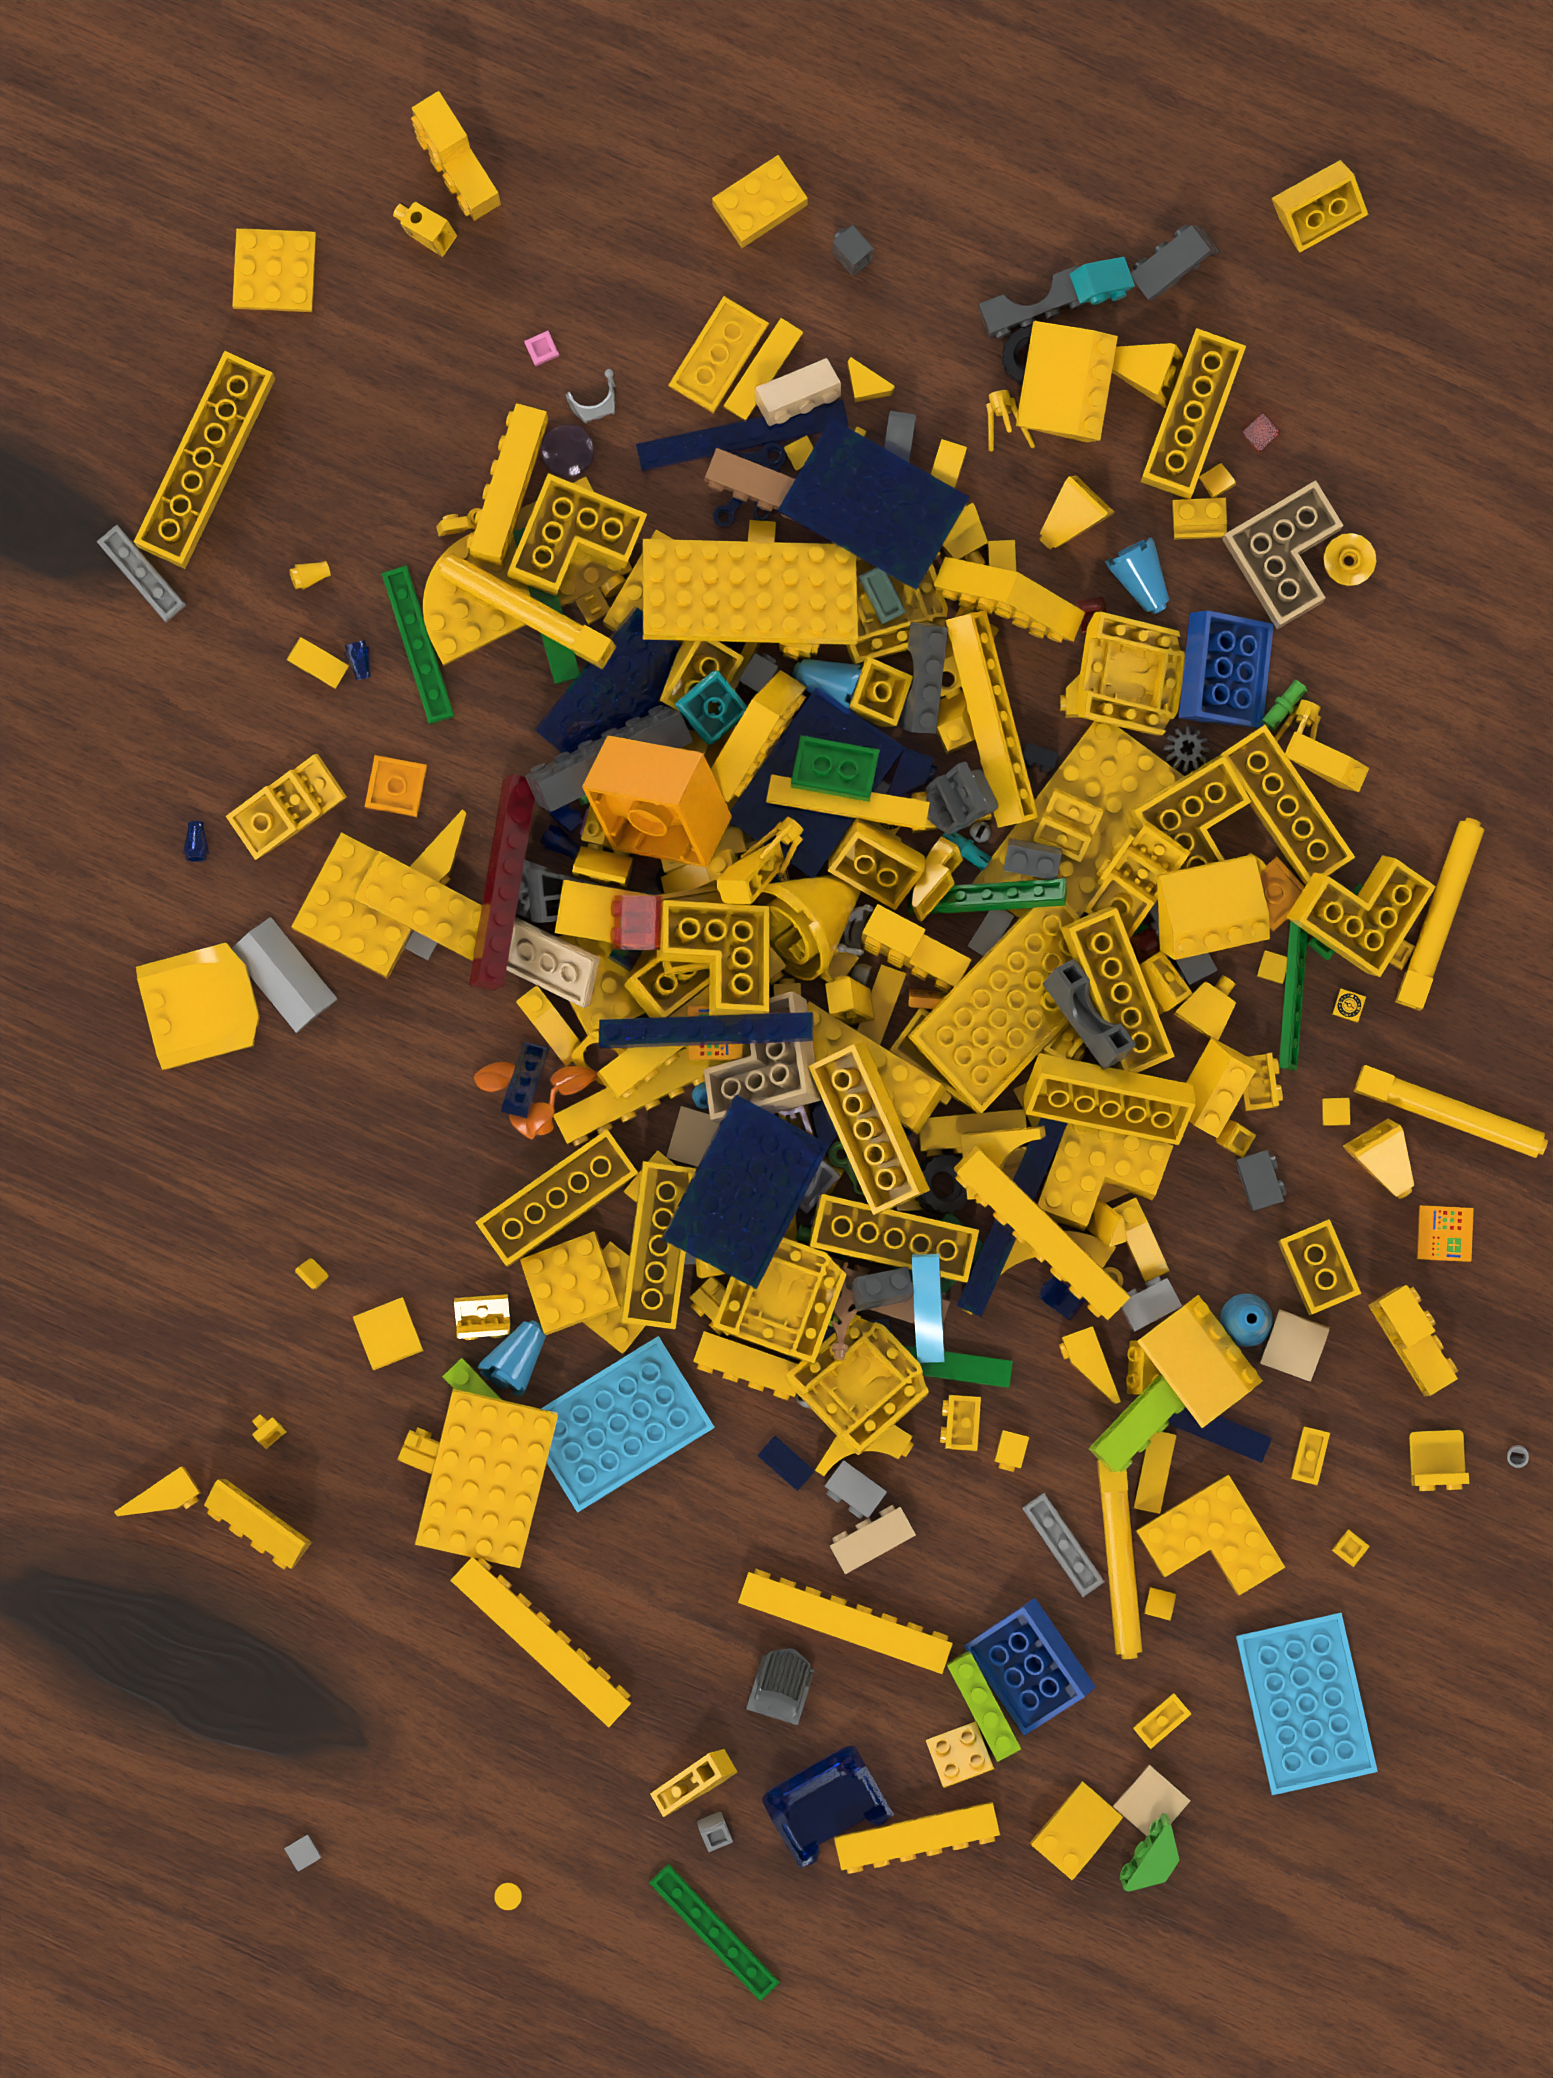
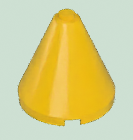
(807, 921)

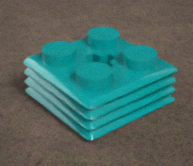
(695, 707)

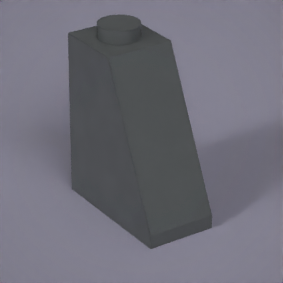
(900, 434)

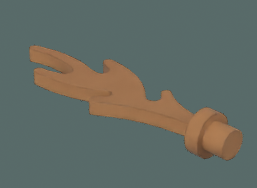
(842, 1313)

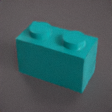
(1102, 280)

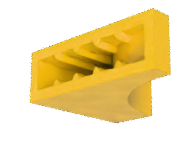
(999, 1144)
(893, 1442)

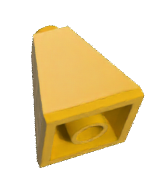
(1150, 369)
(1073, 513)
(1384, 1156)

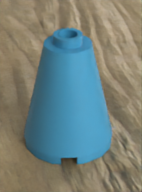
(1141, 575)
(832, 678)
(1234, 1319)
(514, 1358)

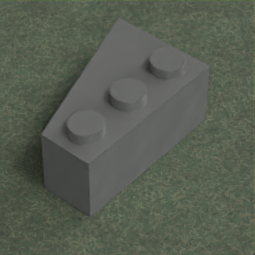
(1173, 260)
(546, 893)

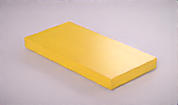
(718, 354)

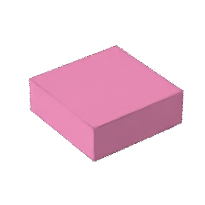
(541, 348)

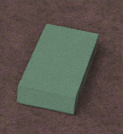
(881, 595)

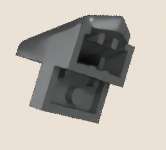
(959, 798)
(781, 1685)

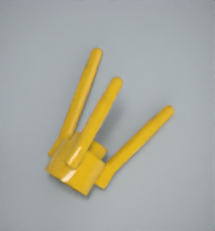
(1002, 405)
(1306, 714)
(786, 832)

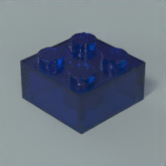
(568, 818)

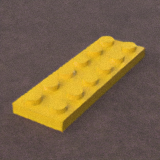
(421, 904)

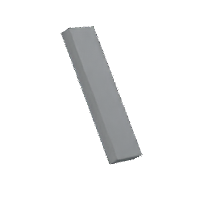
(141, 573)
(1063, 1544)

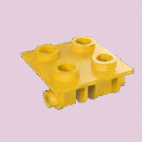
(959, 1754)

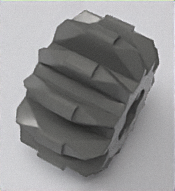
(1177, 744)

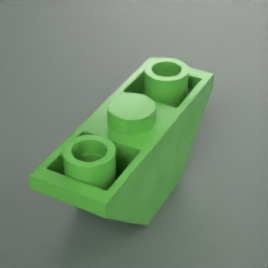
(1153, 1858)

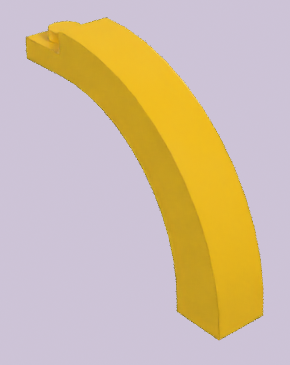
(1091, 1245)

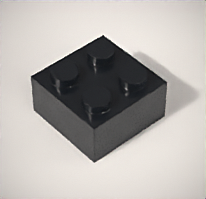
(1040, 758)

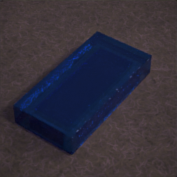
(786, 1463)

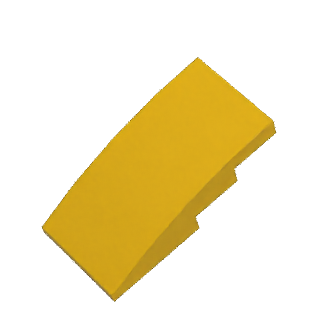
(286, 806)
(1133, 880)
(587, 910)

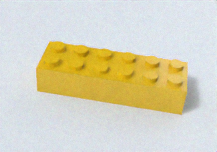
(1193, 414)
(1287, 806)
(1118, 985)
(909, 1089)
(1109, 1099)
(869, 1128)
(557, 1198)
(891, 1237)
(655, 1265)

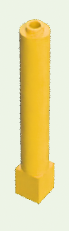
(578, 638)
(1440, 915)
(1448, 1111)
(1120, 1561)

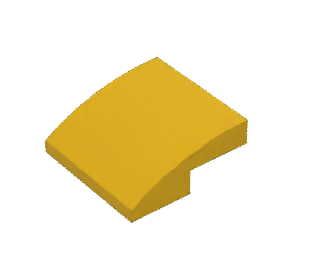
(1068, 824)
(388, 1333)

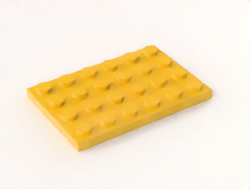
(486, 1478)

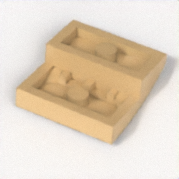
(1295, 1345)
(1150, 1798)

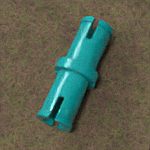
(969, 850)

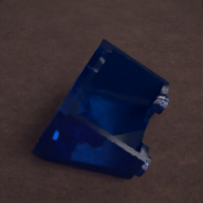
(825, 1803)

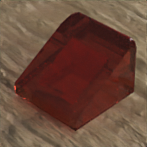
(1261, 432)
(1090, 606)

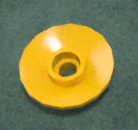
(1349, 546)

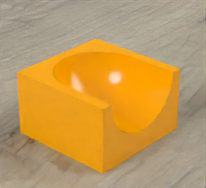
(657, 801)

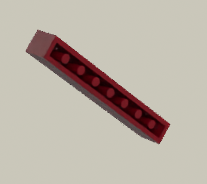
(502, 884)

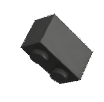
(852, 249)
(758, 673)
(1032, 859)
(1260, 1180)
(882, 1289)

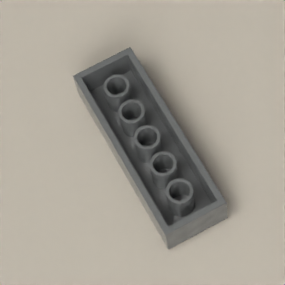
(563, 779)

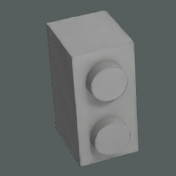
(1150, 1303)
(855, 1489)

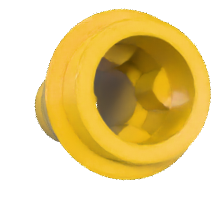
(308, 574)

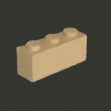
(798, 392)
(871, 1538)

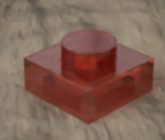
(1144, 944)

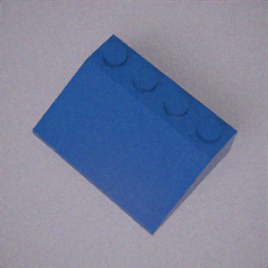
(1226, 670)
(1030, 1666)

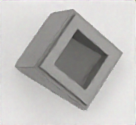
(714, 1831)

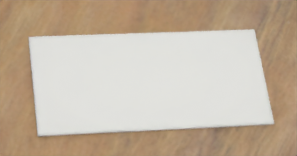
(990, 931)

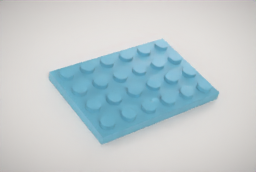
(622, 1423)
(1306, 1703)

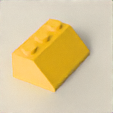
(1320, 205)
(1218, 1085)

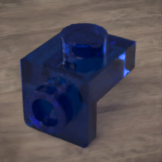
(1060, 1298)

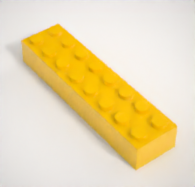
(204, 459)

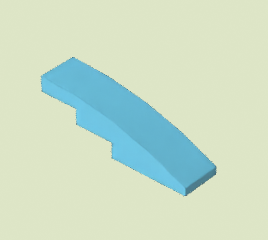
(928, 1308)

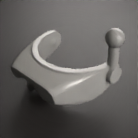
(595, 412)
(854, 944)

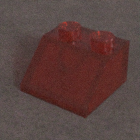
(636, 922)

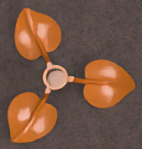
(539, 1120)

